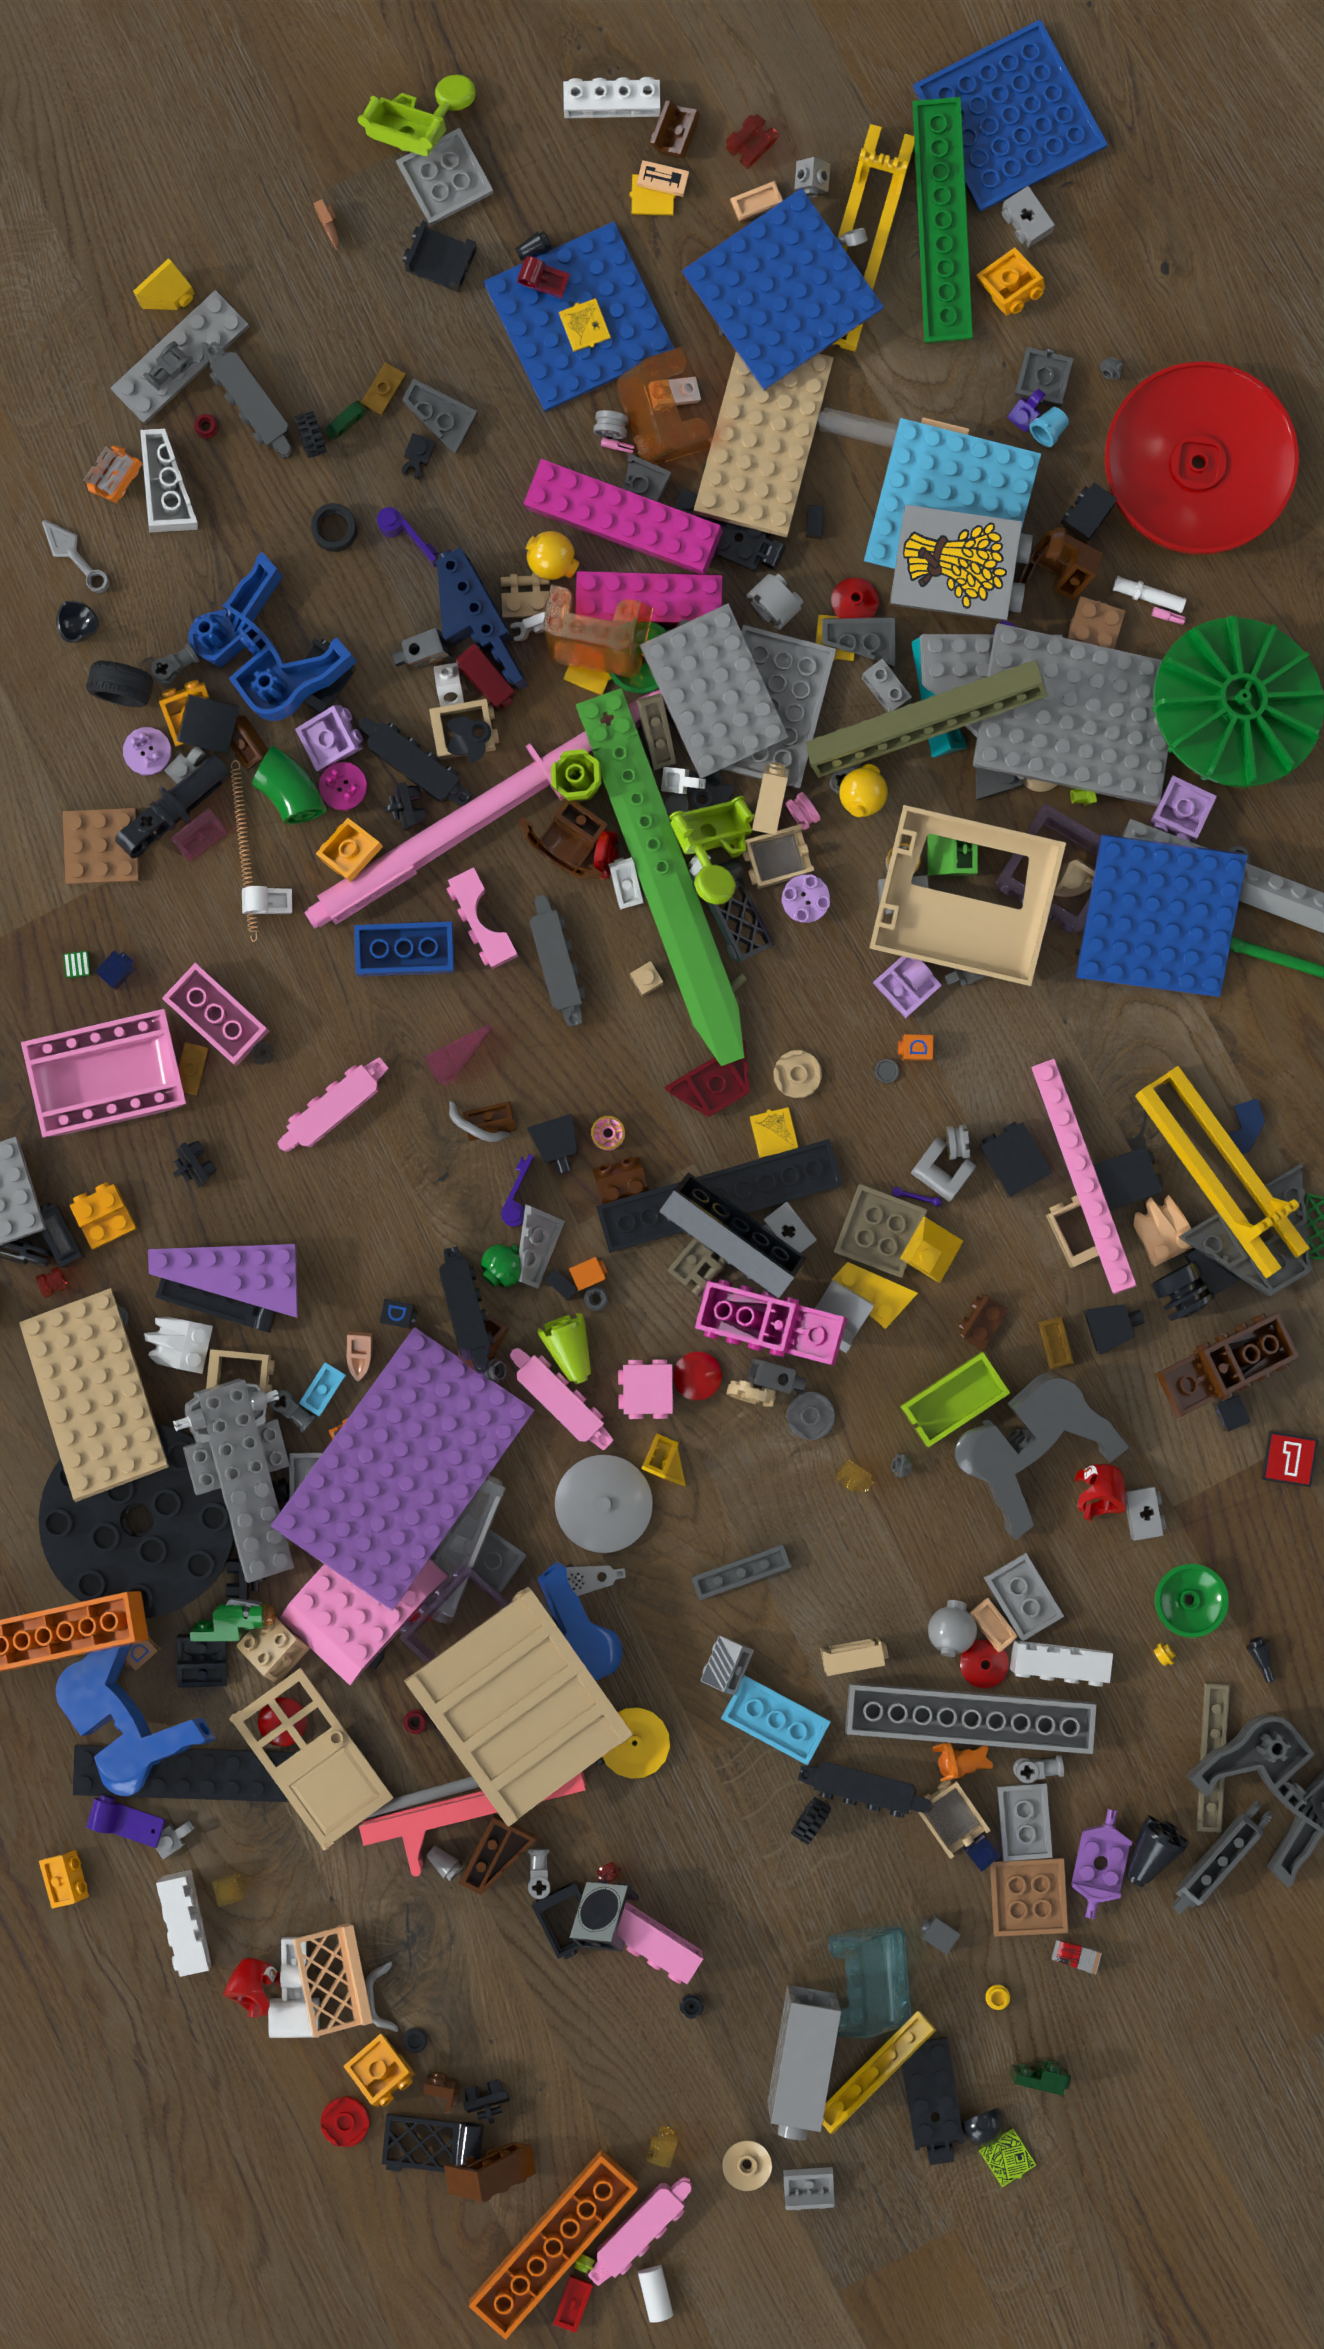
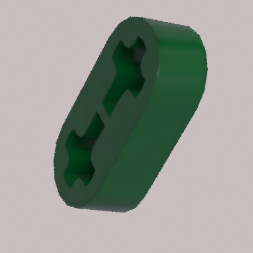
(346, 420)

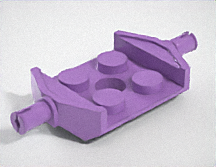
(1104, 1883)

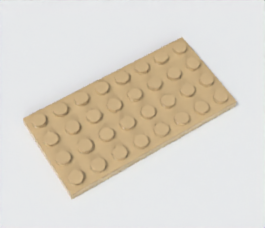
(762, 447)
(93, 1395)

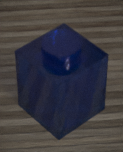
(115, 969)
(982, 1852)

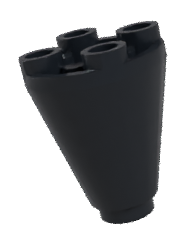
(1154, 1850)

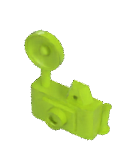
(411, 129)
(711, 828)

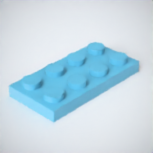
(776, 1720)

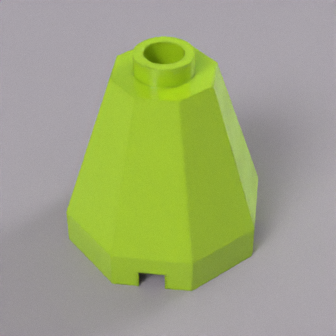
(576, 775)

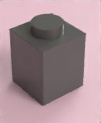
(939, 1933)

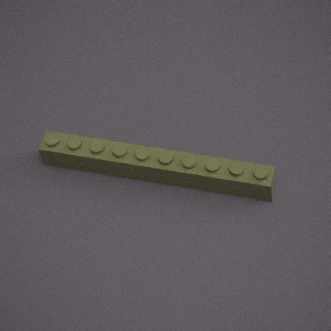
(926, 718)

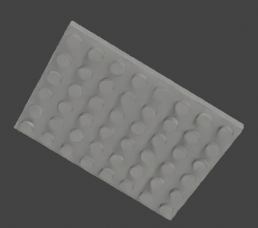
(1091, 728)

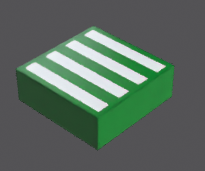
(77, 964)

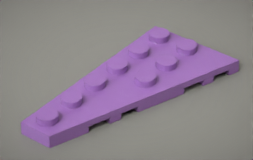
(245, 1273)

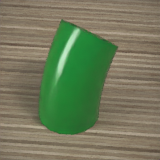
(288, 788)

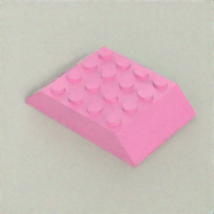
(103, 1074)
(348, 1624)

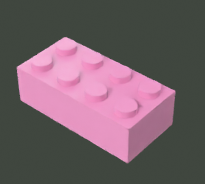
(215, 1014)
(658, 1945)

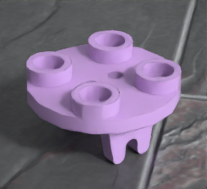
(153, 760)
(814, 891)

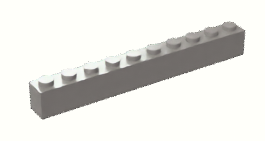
(1258, 886)

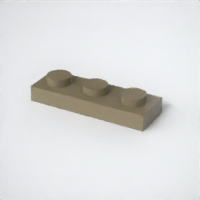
(656, 731)

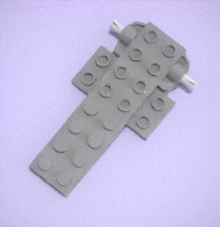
(236, 1454)

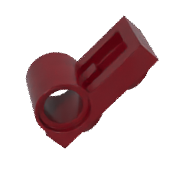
(543, 278)

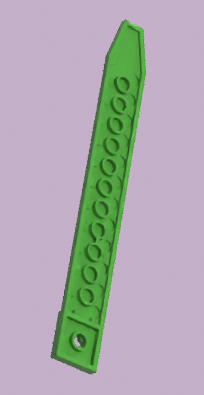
(663, 874)

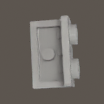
(809, 2188)

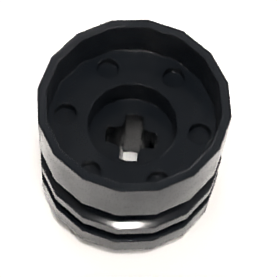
(1183, 1291)

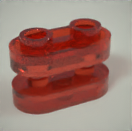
(738, 141)

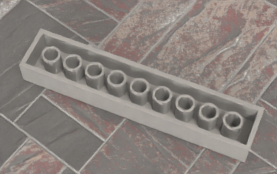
(970, 1718)

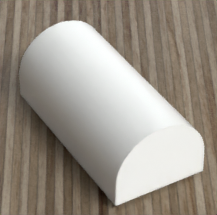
(655, 2293)

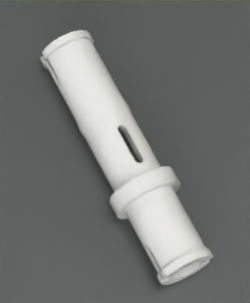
(1149, 594)

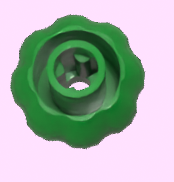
(501, 1265)

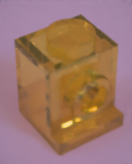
(854, 1477)
(663, 2147)

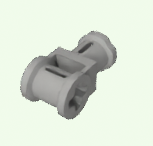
(1039, 1768)
(538, 1871)

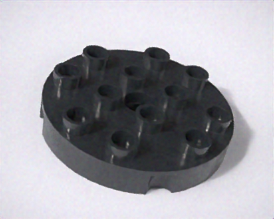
(169, 1562)

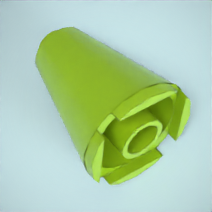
(568, 1346)

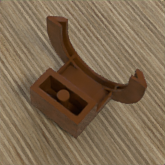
(1066, 557)
(568, 839)

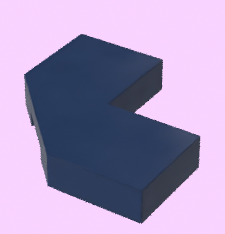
(1250, 1122)

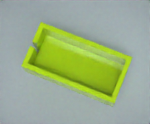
(954, 1399)

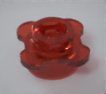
(608, 1872)

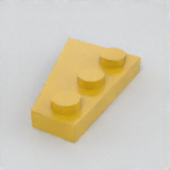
(886, 1295)

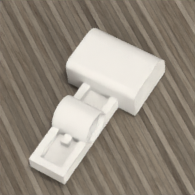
(289, 2014)

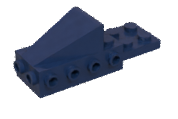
(471, 612)

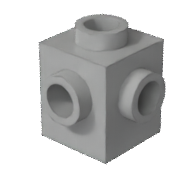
(812, 176)

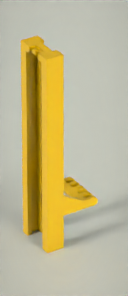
(899, 169)
(1273, 1208)

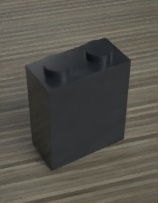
(1014, 1158)
(1128, 1177)

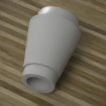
(445, 1864)

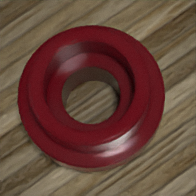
(203, 419)
(415, 1729)

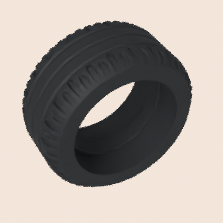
(119, 683)

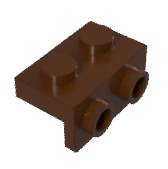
(674, 129)
(620, 1179)
(444, 2087)

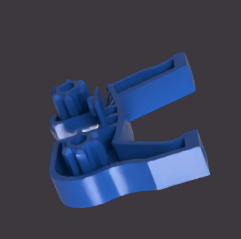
(265, 681)
(595, 1645)
(92, 1698)

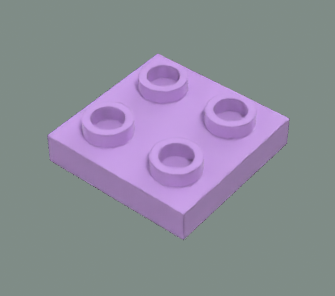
(907, 984)

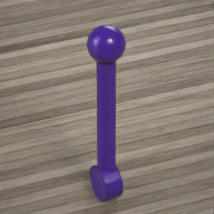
(897, 1192)

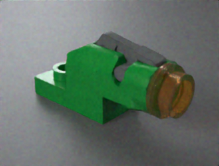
(232, 1618)

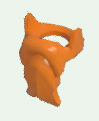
(957, 1764)

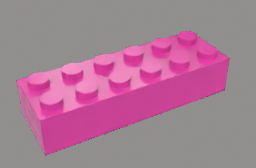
(670, 595)

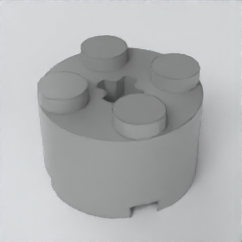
(775, 600)

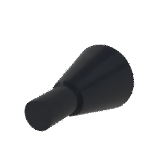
(1260, 1651)

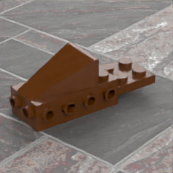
(1228, 1364)

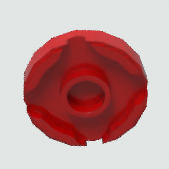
(606, 853)
(345, 2121)

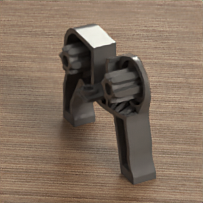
(1046, 1410)
(1277, 1753)

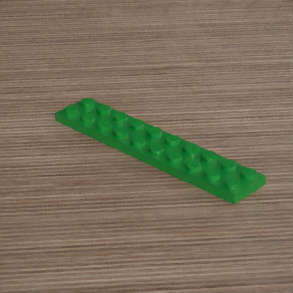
(942, 220)

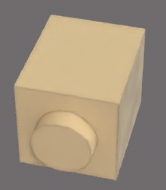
(646, 979)

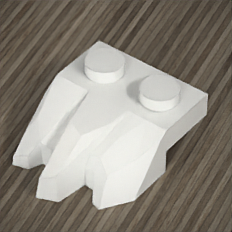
(180, 1343)

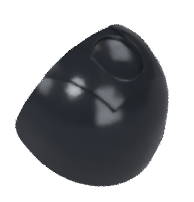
(76, 622)
(985, 2128)

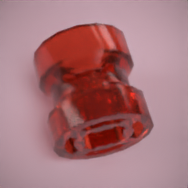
(52, 1282)

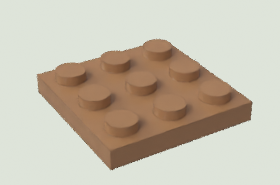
(91, 847)
(1028, 1897)

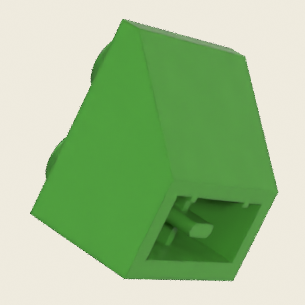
(951, 857)

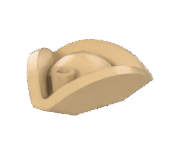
(1074, 878)

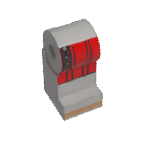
(1077, 1956)

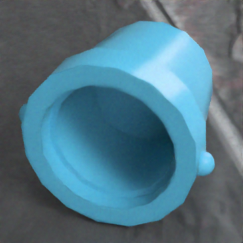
(1049, 427)

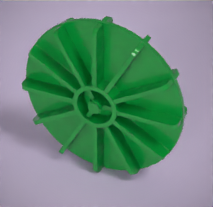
(1238, 702)

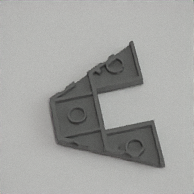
(1221, 1245)

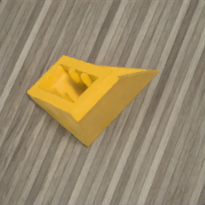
(664, 1460)

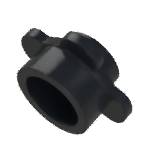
(281, 1490)

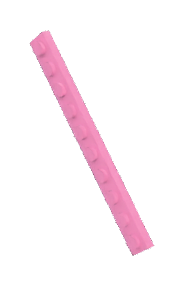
(1084, 1176)

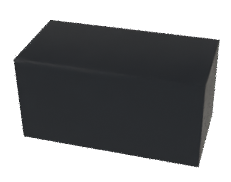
(814, 521)
(561, 1284)

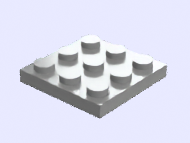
(446, 178)

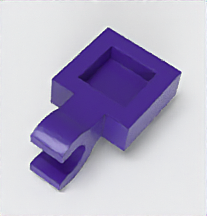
(1026, 410)

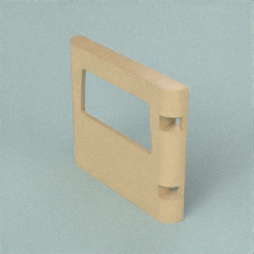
(962, 929)

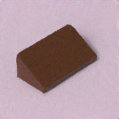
(247, 743)
(491, 1119)

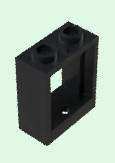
(553, 1898)

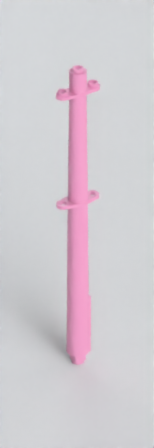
(403, 861)

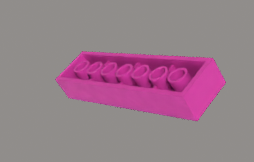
(623, 517)

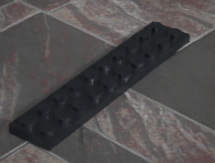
(746, 1186)
(191, 1775)

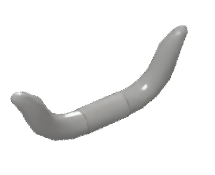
(472, 1129)
(369, 1982)

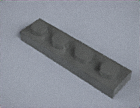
(741, 1572)

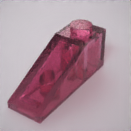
(452, 1058)

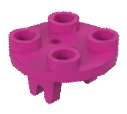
(333, 779)

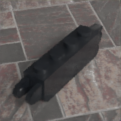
(413, 763)
(464, 1309)
(865, 1788)

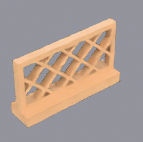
(353, 1975)

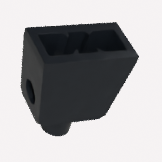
(556, 1141)
(1111, 1326)

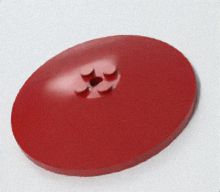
(1209, 415)

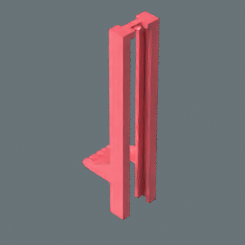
(415, 1821)

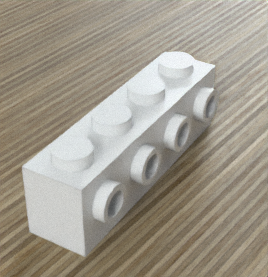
(611, 98)

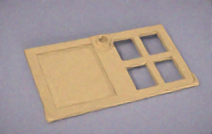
(326, 1779)

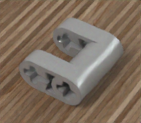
(938, 1179)

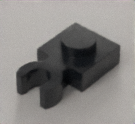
(419, 452)

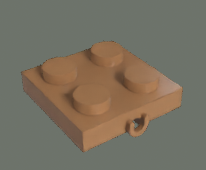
(1095, 623)

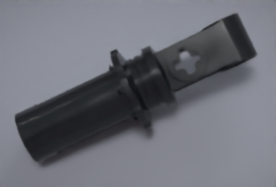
(172, 807)

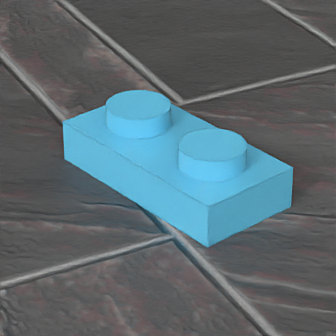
(322, 1389)

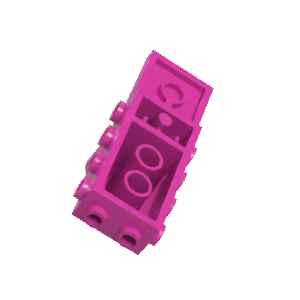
(769, 1322)

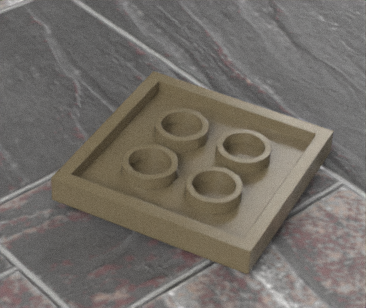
(878, 1230)

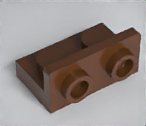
(982, 1322)

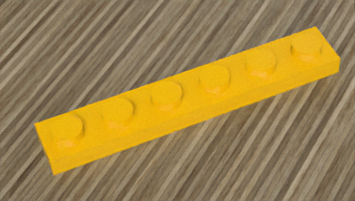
(876, 2071)

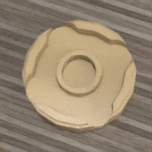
(797, 1074)

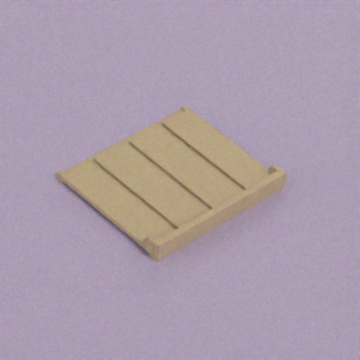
(518, 1707)

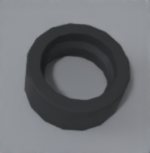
(317, 518)

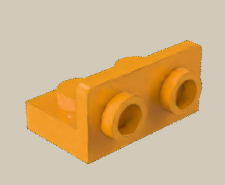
(64, 1879)

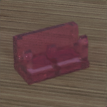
(199, 835)

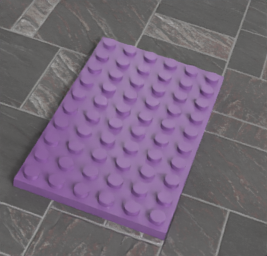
(402, 1469)

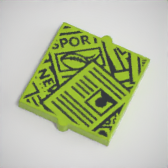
(1008, 2158)

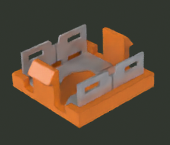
(114, 473)

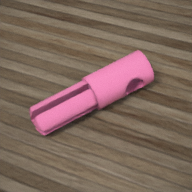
(613, 444)
(1168, 615)

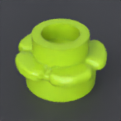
(584, 2264)

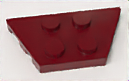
(712, 1086)

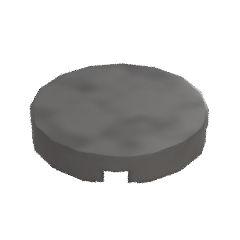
(810, 1415)

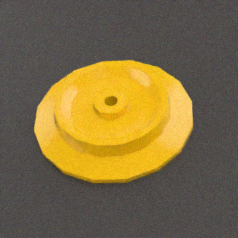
(651, 1746)

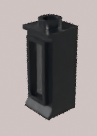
(59, 1236)

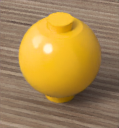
(551, 556)
(863, 791)

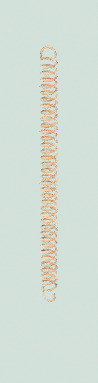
(246, 877)

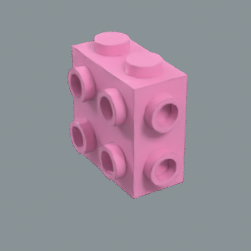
(646, 1389)

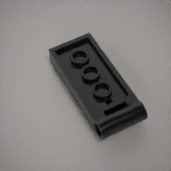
(216, 1305)

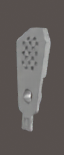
(590, 1579)

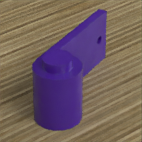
(392, 524)
(512, 1211)
(125, 1821)

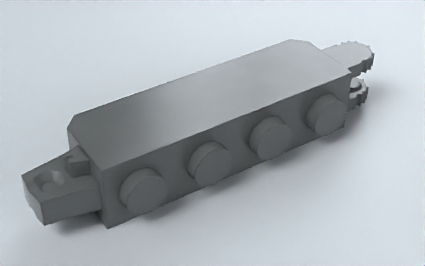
(249, 398)
(556, 963)
(1220, 1859)

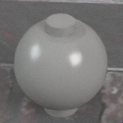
(952, 1629)

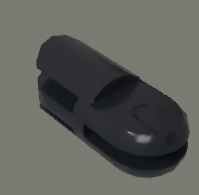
(25, 1253)

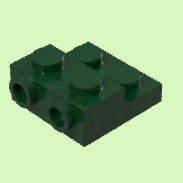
(1046, 2077)

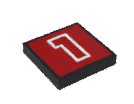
(1289, 1459)

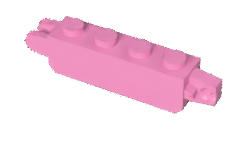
(334, 1107)
(560, 1400)
(639, 2229)

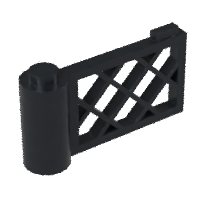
(746, 904)
(466, 2142)

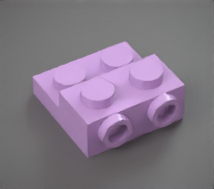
(330, 737)
(1183, 809)

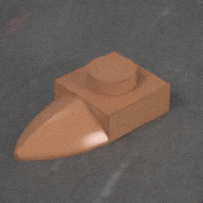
(326, 217)
(359, 1353)

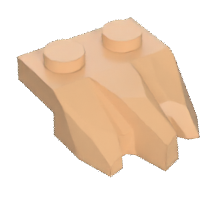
(1160, 1230)

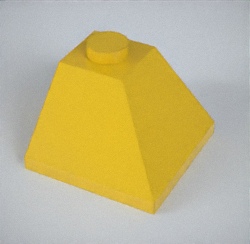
(164, 289)
(931, 1249)

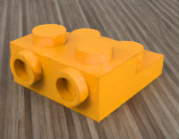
(1011, 282)
(174, 703)
(349, 850)
(102, 1215)
(379, 2071)

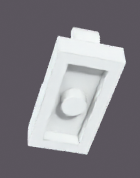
(625, 882)

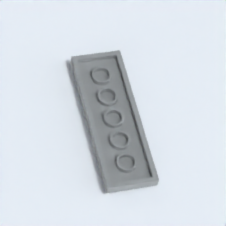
(208, 323)

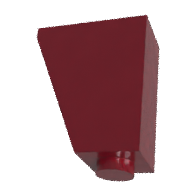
(485, 678)

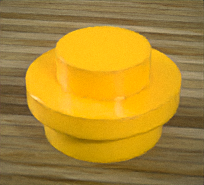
(1164, 1654)
(997, 1997)

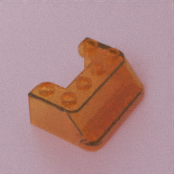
(653, 411)
(596, 642)

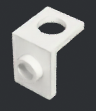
(448, 681)

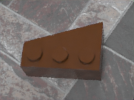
(495, 1853)
(491, 2174)

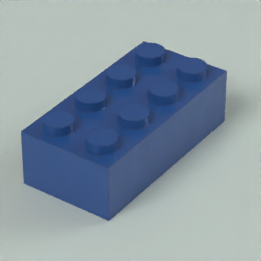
(404, 949)

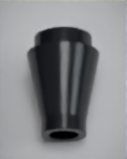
(534, 246)

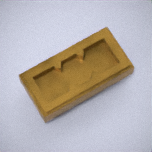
(383, 389)
(192, 1067)
(1055, 1343)

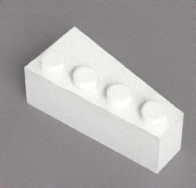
(165, 492)
(1061, 1662)
(184, 1923)

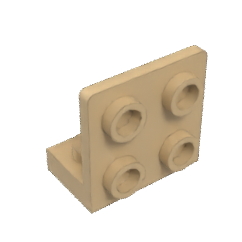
(273, 1650)

